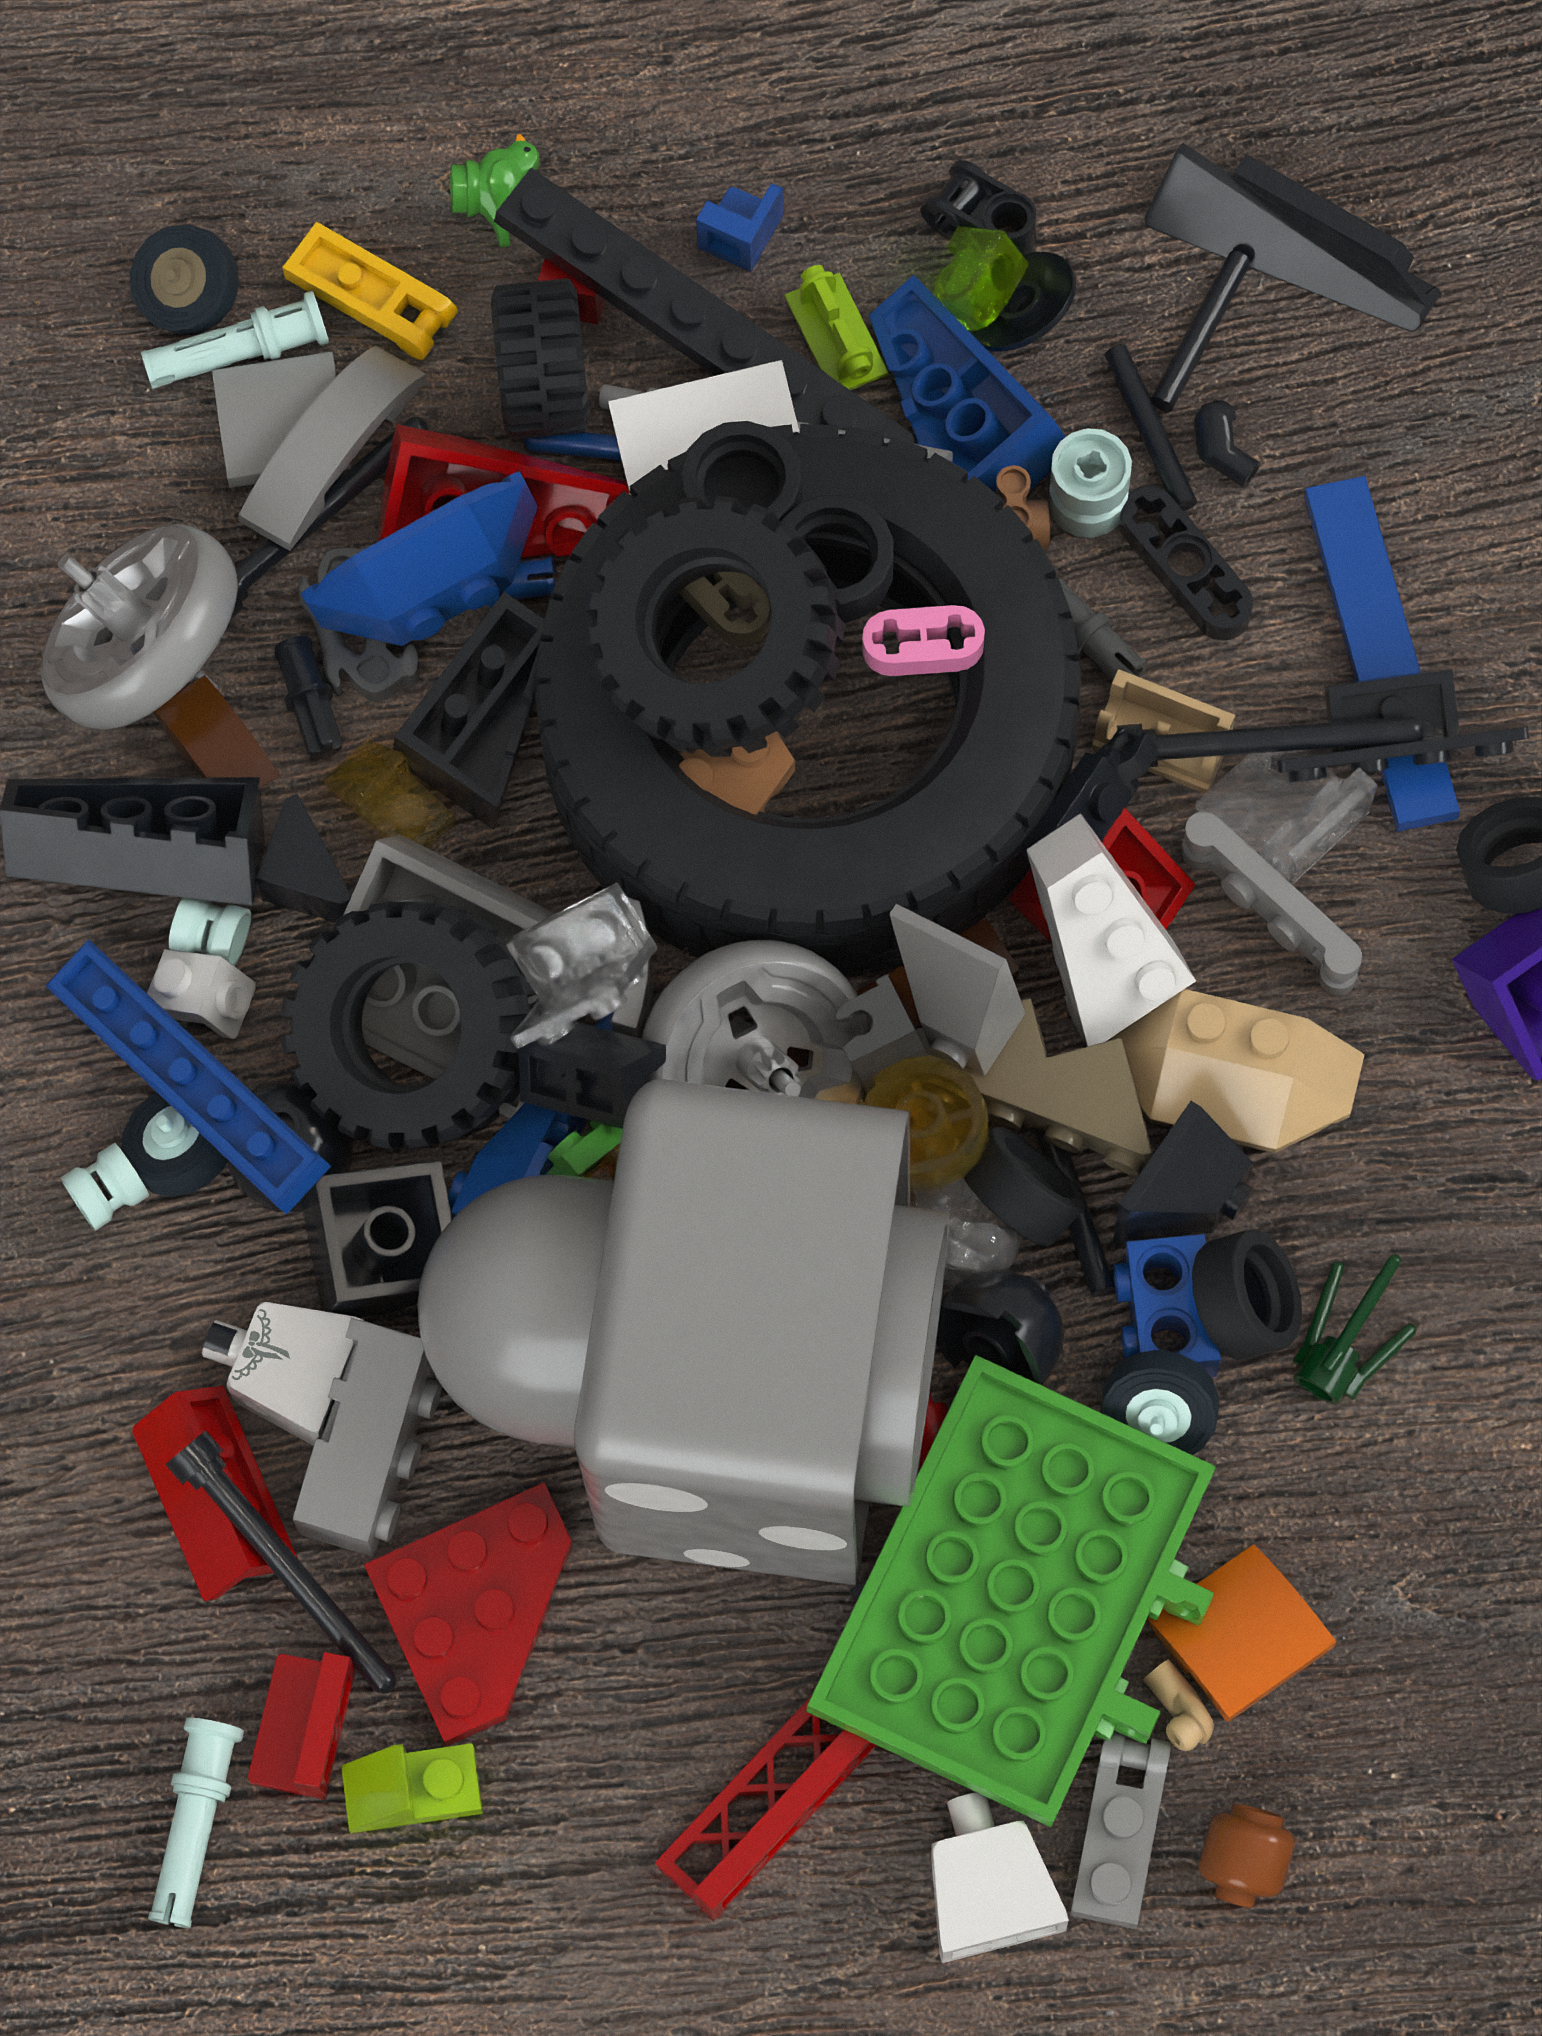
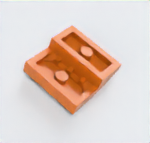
(1250, 1637)

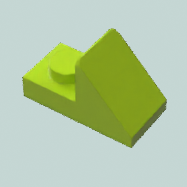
(411, 1787)

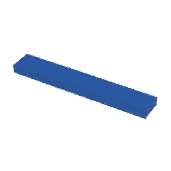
(1375, 632)
(188, 1077)

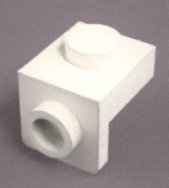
(202, 990)

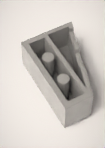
(367, 1440)

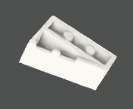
(1103, 934)

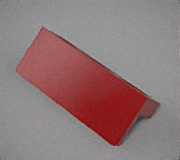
(209, 1540)

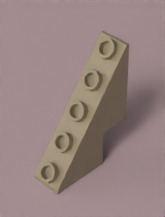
(1072, 1096)

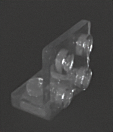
(1284, 819)
(580, 963)

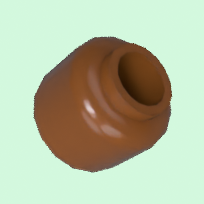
(1246, 1854)

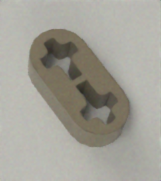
(715, 610)

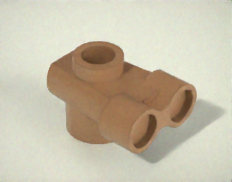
(1013, 487)

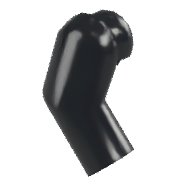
(1216, 443)

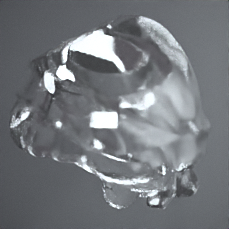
(975, 1235)

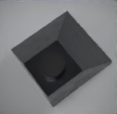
(1186, 1183)

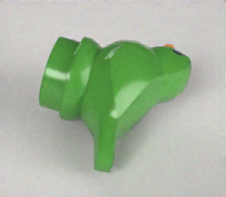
(487, 184)

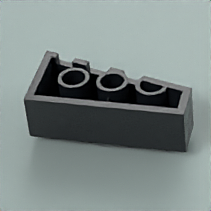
(138, 834)

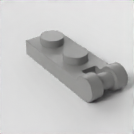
(1120, 1833)

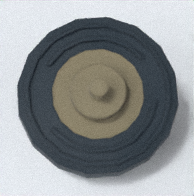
(184, 279)

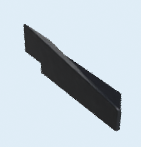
(1290, 236)

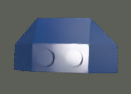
(429, 568)

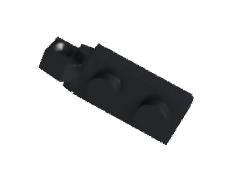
(1099, 786)

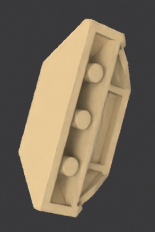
(1248, 1066)

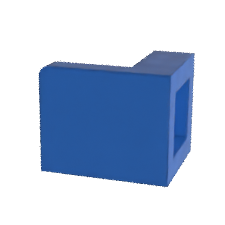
(740, 225)

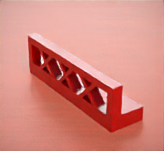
(779, 1823)

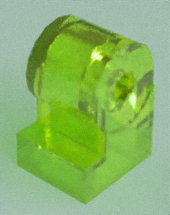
(977, 279)

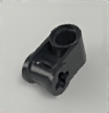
(981, 202)

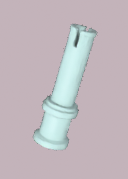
(263, 334)
(199, 1789)

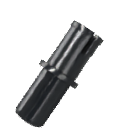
(308, 696)

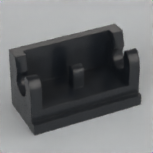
(588, 1072)

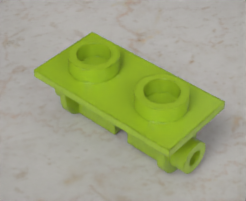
(835, 329)

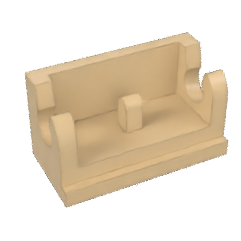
(1168, 712)

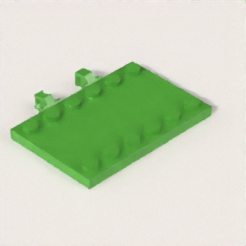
(1017, 1593)

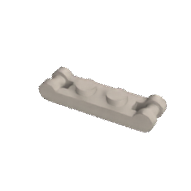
(1289, 914)

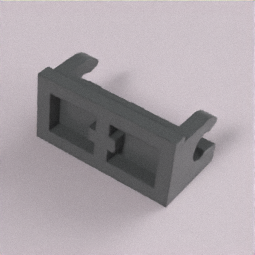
(890, 1037)

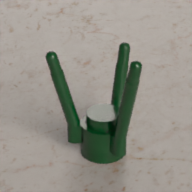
(1330, 1367)

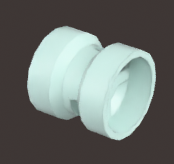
(210, 929)
(118, 1180)

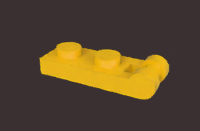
(369, 289)

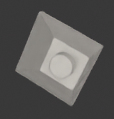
(958, 991)

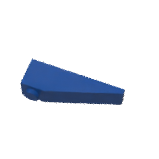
(959, 391)
(517, 1149)

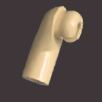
(1190, 1719)

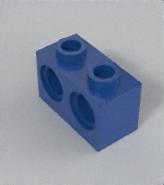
(1163, 1309)

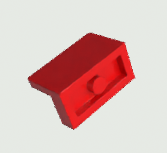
(302, 1724)

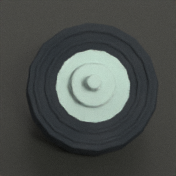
(169, 1150)
(1163, 1398)

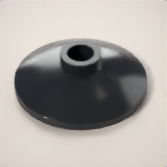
(1034, 306)

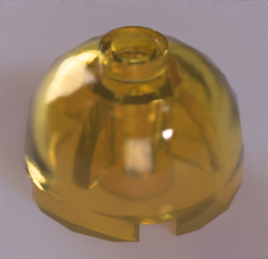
(945, 1117)

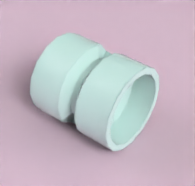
(1089, 482)

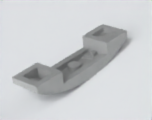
(325, 442)

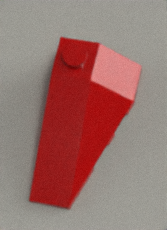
(436, 467)

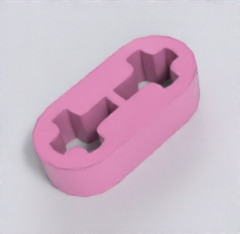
(923, 640)

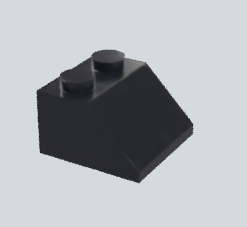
(374, 1235)

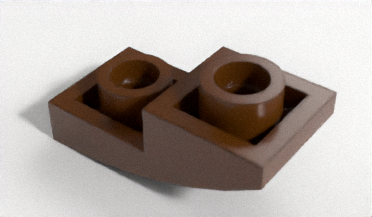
(213, 734)

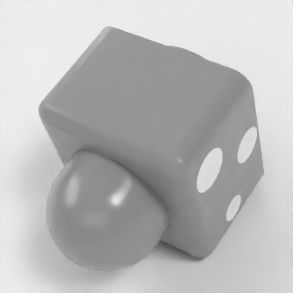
(713, 1329)

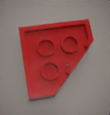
(474, 1606)

